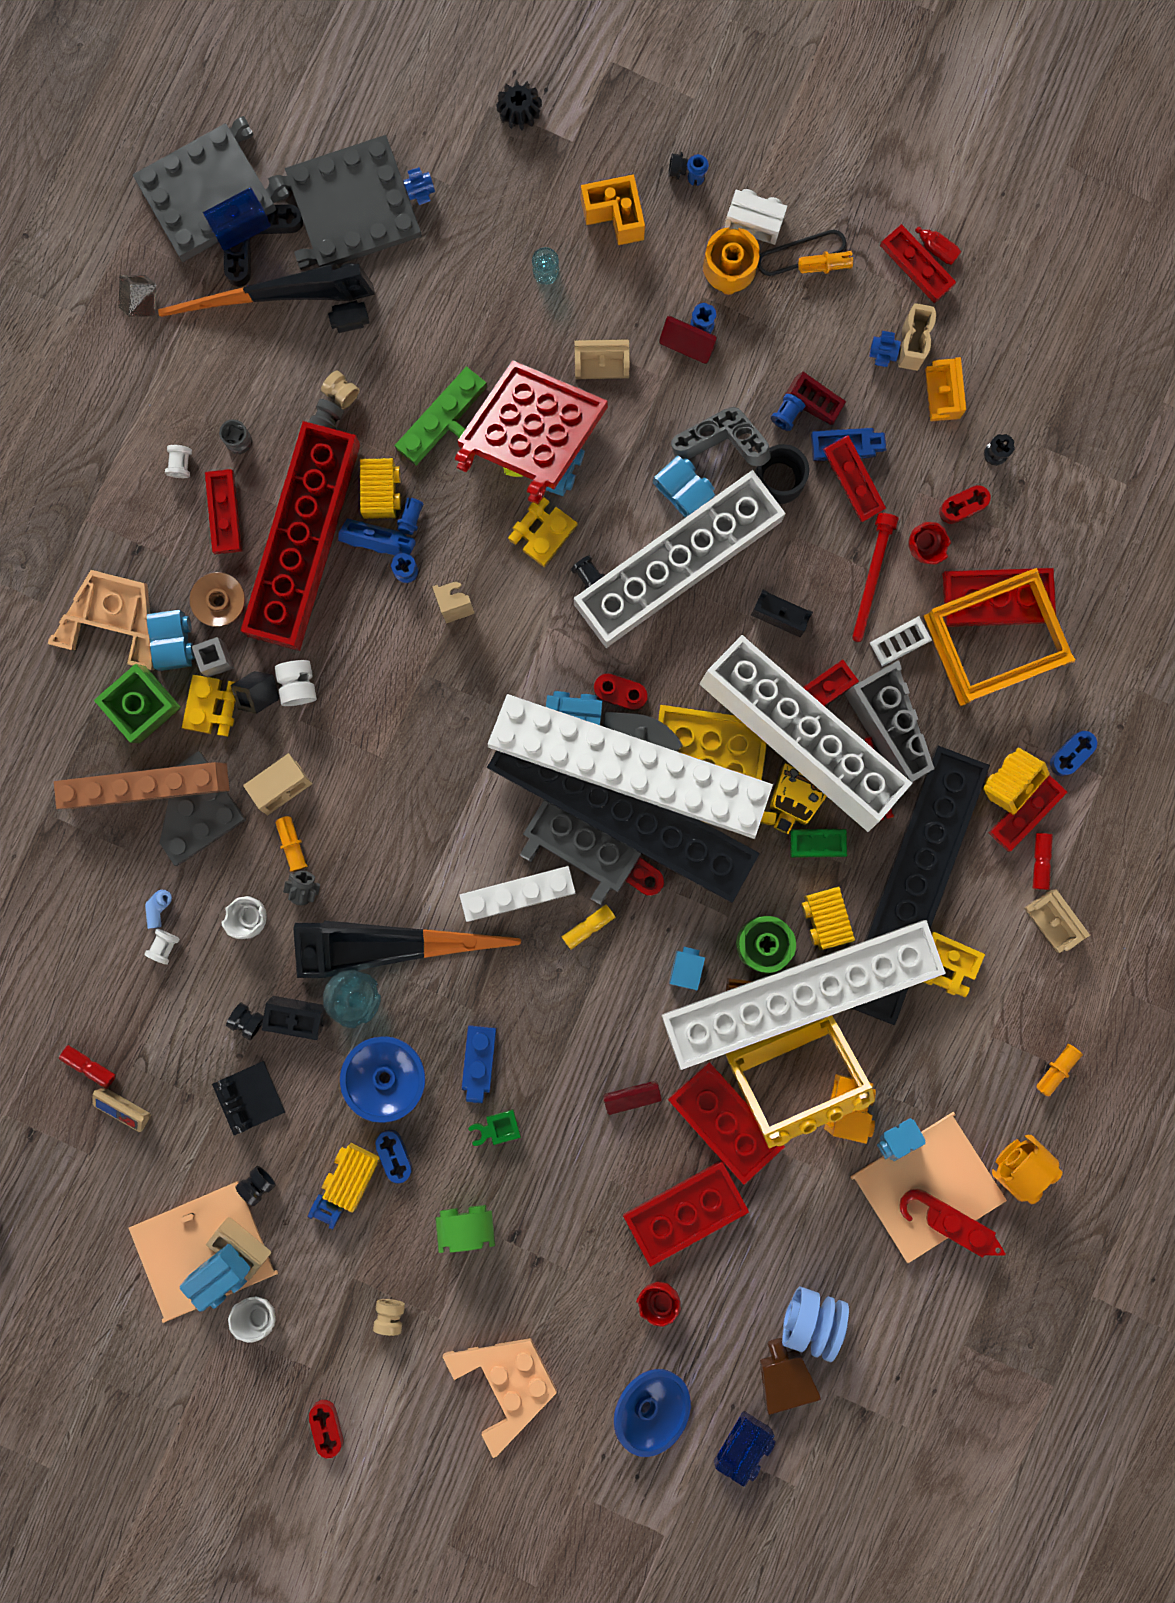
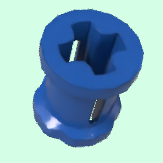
(708, 313)
(787, 412)
(406, 559)
(315, 1211)

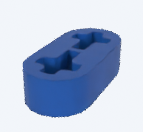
(1078, 758)
(387, 1159)

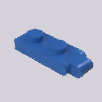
(863, 439)
(375, 538)
(478, 1062)

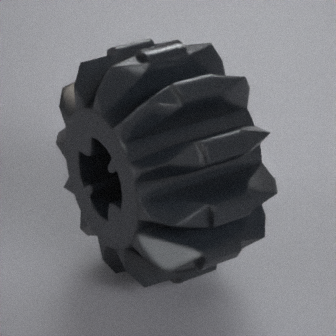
(522, 96)

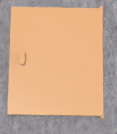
(942, 1167)
(177, 1245)

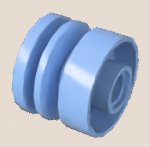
(821, 1325)

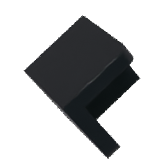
(255, 692)

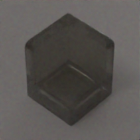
(137, 295)

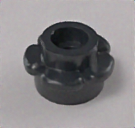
(677, 165)

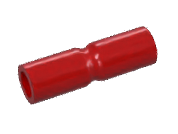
(1042, 864)
(84, 1065)

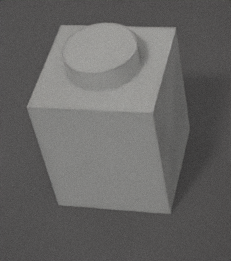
(212, 657)

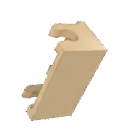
(601, 359)
(453, 606)
(277, 784)
(1057, 921)

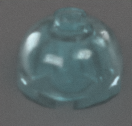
(351, 998)

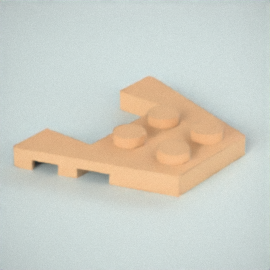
(111, 605)
(516, 1379)

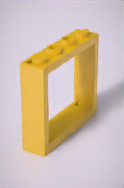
(809, 1120)

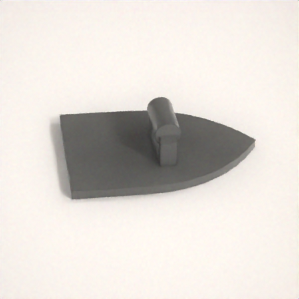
(643, 728)

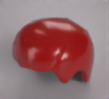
(929, 543)
(659, 1304)

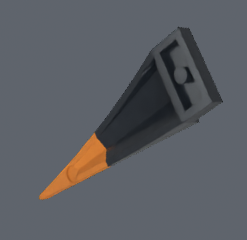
(320, 283)
(341, 946)

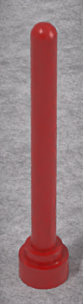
(885, 525)

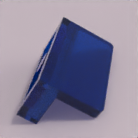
(237, 218)

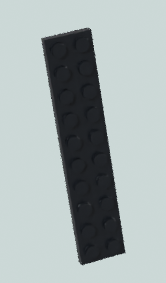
(654, 831)
(926, 856)

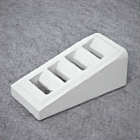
(925, 638)

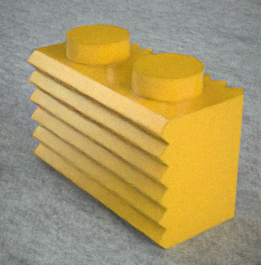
(378, 488)
(1016, 780)
(828, 918)
(351, 1177)

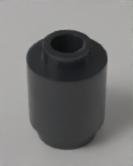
(348, 316)

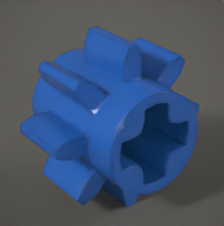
(419, 186)
(884, 348)

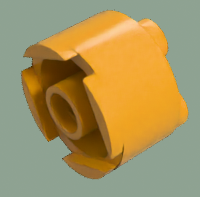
(718, 262)
(1027, 1169)

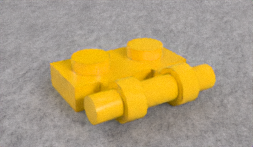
(548, 537)
(202, 706)
(960, 960)

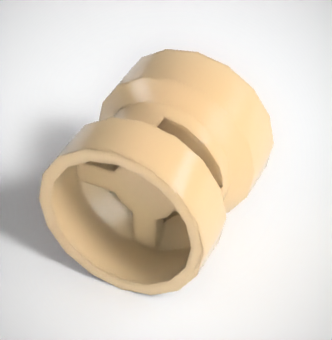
(338, 388)
(388, 1317)

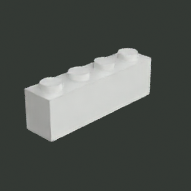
(517, 894)

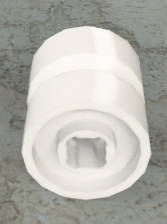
(295, 683)

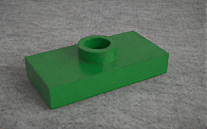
(818, 843)

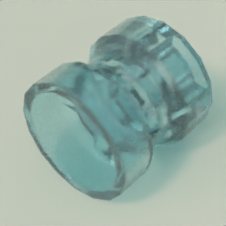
(542, 260)

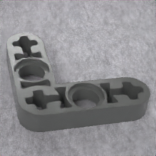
(729, 430)

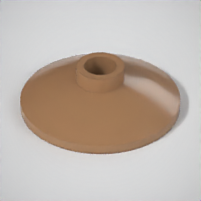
(208, 590)

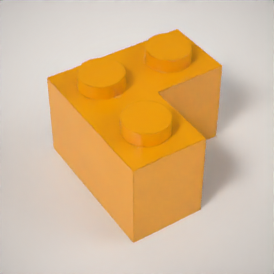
(615, 201)
(855, 1125)

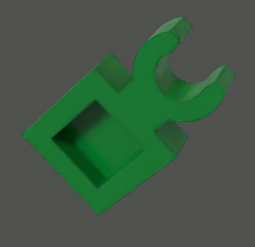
(500, 1127)

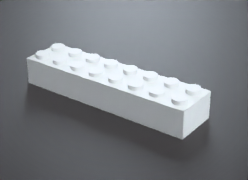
(679, 559)
(805, 733)

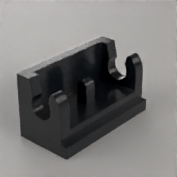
(781, 613)
(293, 1017)

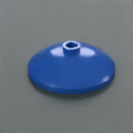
(368, 1093)
(660, 1421)

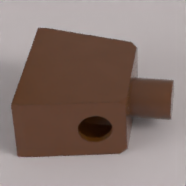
(786, 1379)

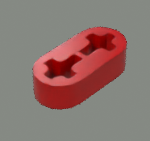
(967, 509)
(319, 1430)

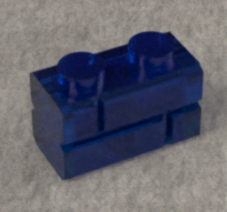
(744, 1449)

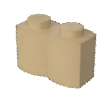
(916, 336)

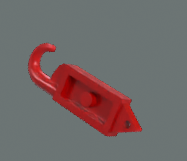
(954, 1224)

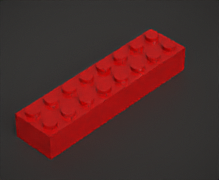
(301, 536)

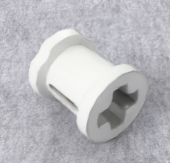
(178, 461)
(162, 946)

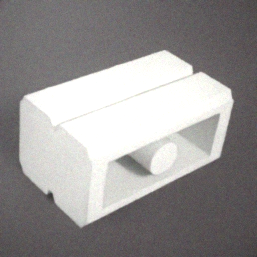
(756, 214)

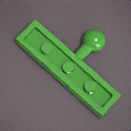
(441, 416)

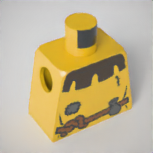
(794, 799)

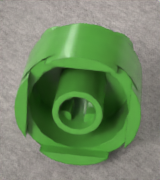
(753, 933)
(465, 1230)

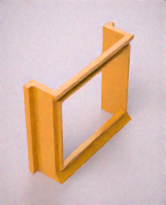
(950, 659)

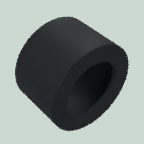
(796, 461)

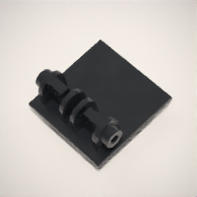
(248, 1098)

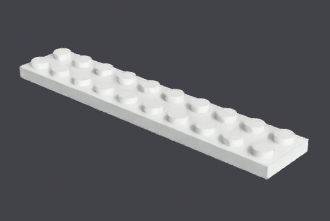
(630, 766)
(802, 994)

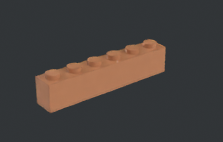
(141, 785)

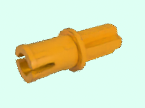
(825, 262)
(290, 843)
(1059, 1070)

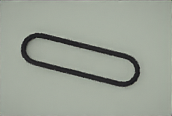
(796, 243)

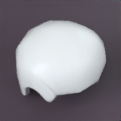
(244, 918)
(252, 1319)

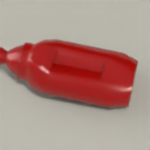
(939, 245)

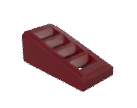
(819, 390)

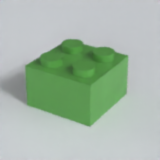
(137, 703)

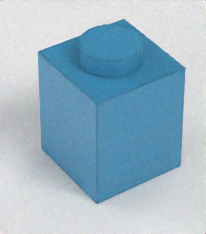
(687, 968)

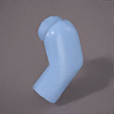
(155, 906)

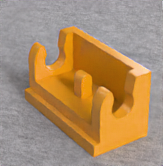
(945, 389)

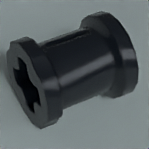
(998, 441)
(587, 571)

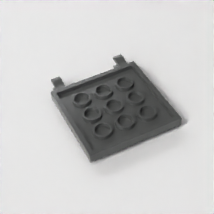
(197, 180)
(351, 203)
(582, 847)

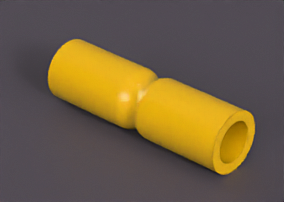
(586, 928)

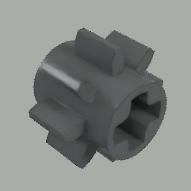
(301, 888)

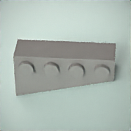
(891, 722)

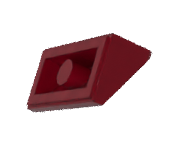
(687, 340)
(632, 1097)

